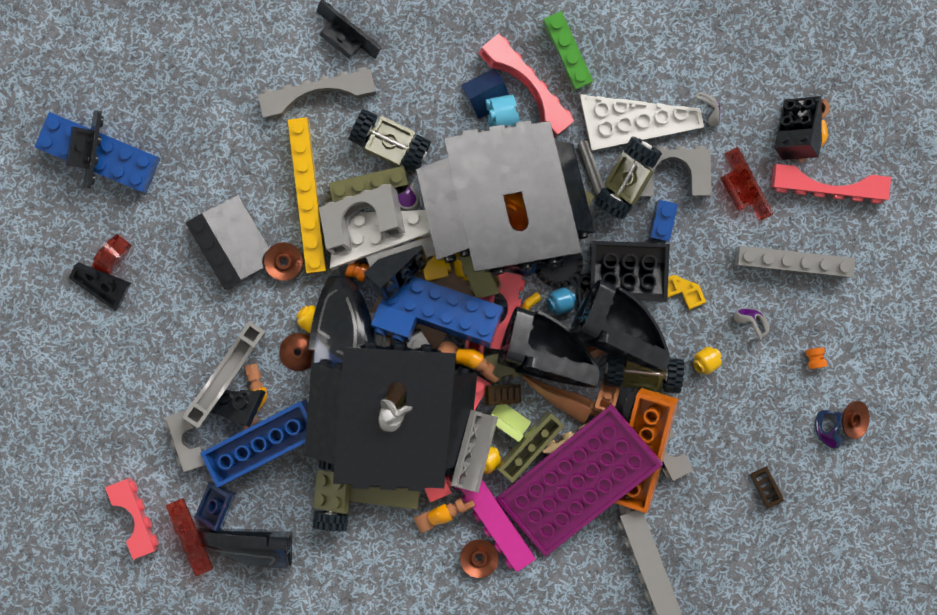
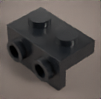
(625, 403)

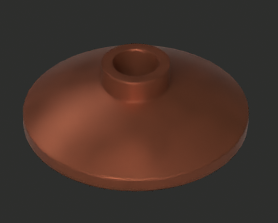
(278, 252)
(287, 354)
(855, 419)
(479, 568)

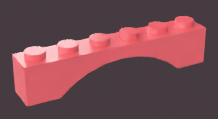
(501, 56)
(791, 178)

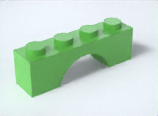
(568, 50)

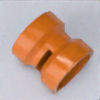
(357, 270)
(816, 357)

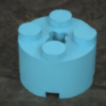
(502, 111)

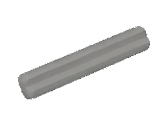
(591, 166)

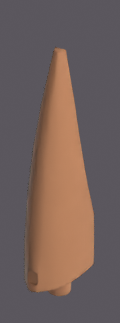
(569, 402)

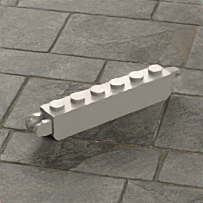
(648, 561)

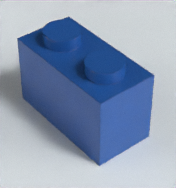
(663, 221)
(393, 323)

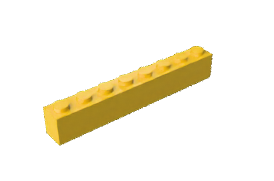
(307, 195)

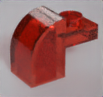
(111, 254)

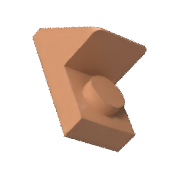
(606, 396)

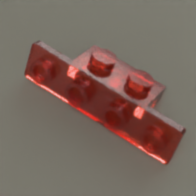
(743, 186)
(189, 537)

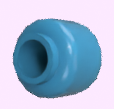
(561, 301)

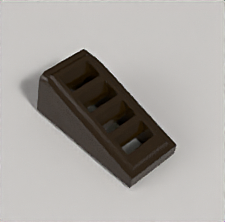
(503, 394)
(779, 500)

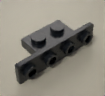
(344, 34)
(83, 148)

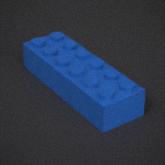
(115, 158)
(449, 311)
(257, 444)

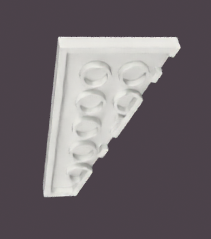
(616, 120)
(368, 240)

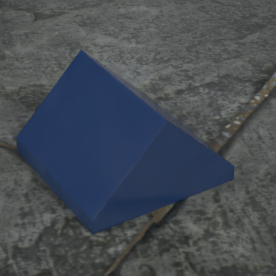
(484, 87)
(215, 506)

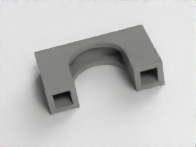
(697, 164)
(337, 216)

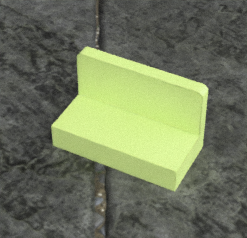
(510, 421)

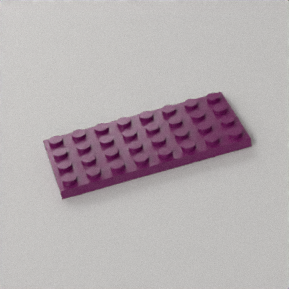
(579, 480)

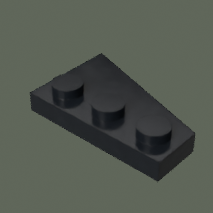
(101, 285)
(239, 405)

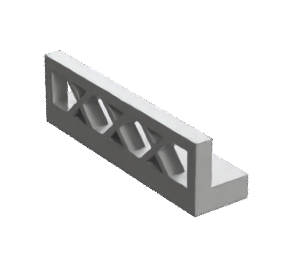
(475, 451)

